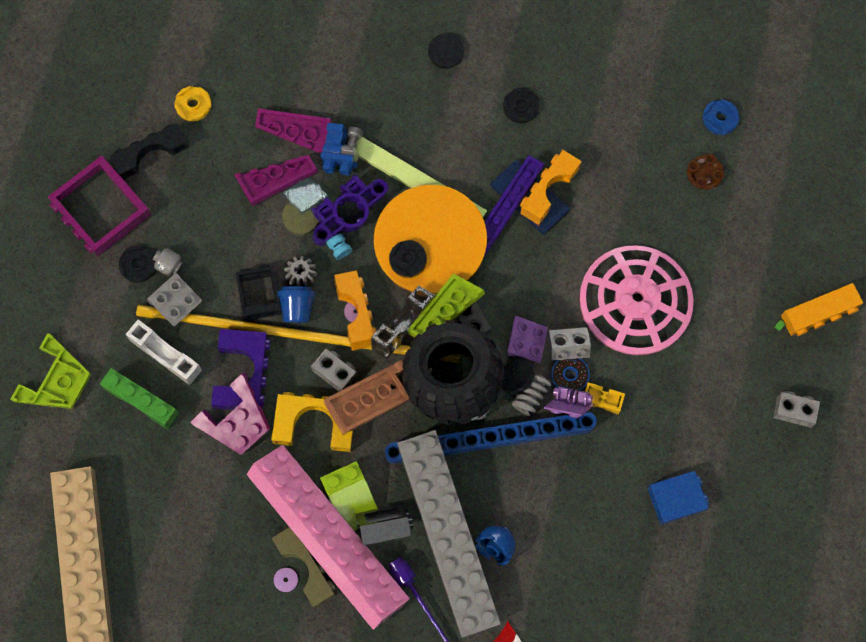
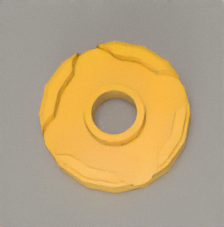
(195, 113)

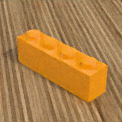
(821, 309)

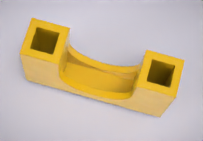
(288, 411)

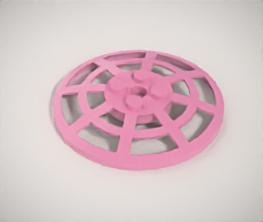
(632, 309)

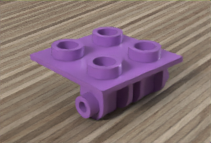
(527, 339)
(566, 402)

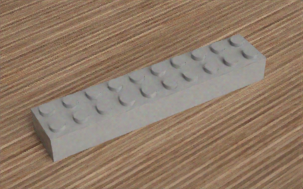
(448, 534)

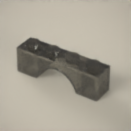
(390, 336)

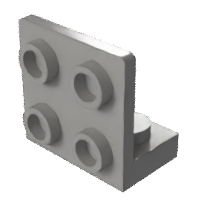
(174, 299)

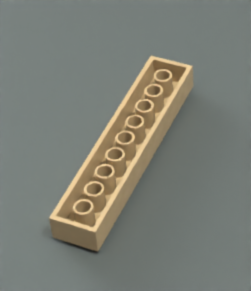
(81, 556)

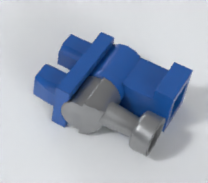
(337, 153)

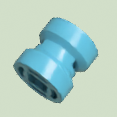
(339, 246)

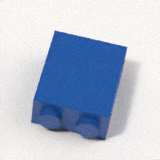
(678, 497)

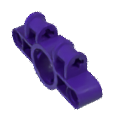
(352, 191)

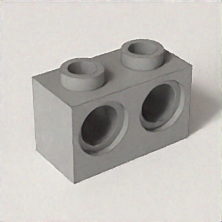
(569, 343)
(330, 374)
(796, 413)

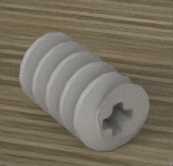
(529, 397)

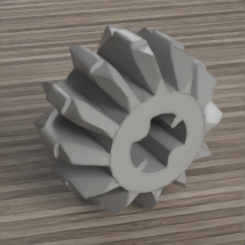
(307, 274)

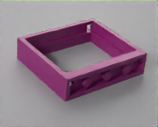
(118, 232)

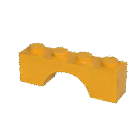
(562, 170)
(349, 289)

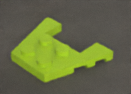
(62, 383)

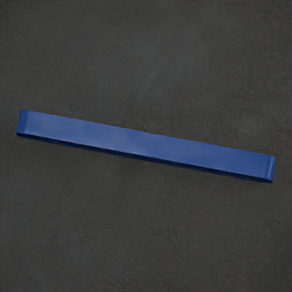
(502, 440)

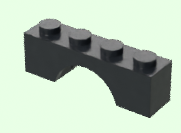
(168, 140)

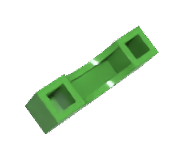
(139, 398)

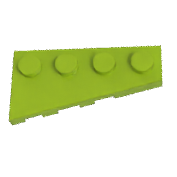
(447, 304)

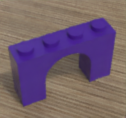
(253, 346)

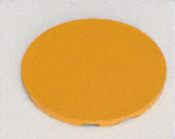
(443, 224)

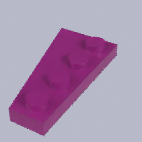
(295, 128)
(269, 181)

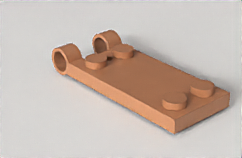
(367, 399)

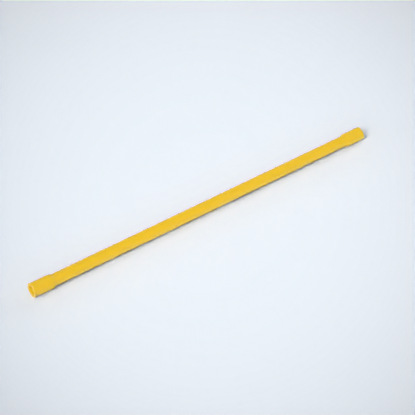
(152, 312)

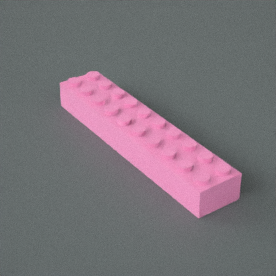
(327, 536)

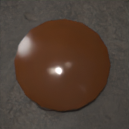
(705, 172)

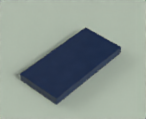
(557, 210)

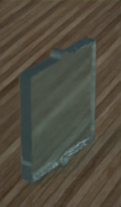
(304, 195)

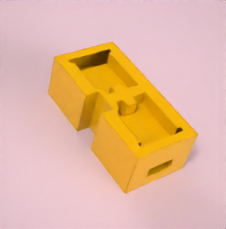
(605, 400)

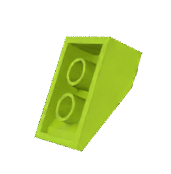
(349, 493)

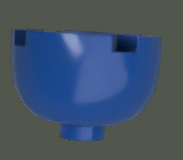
(497, 543)

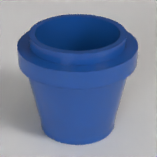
(296, 303)

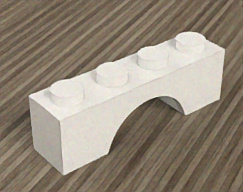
(162, 352)

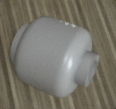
(167, 262)

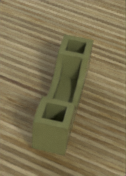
(317, 588)

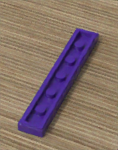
(511, 199)

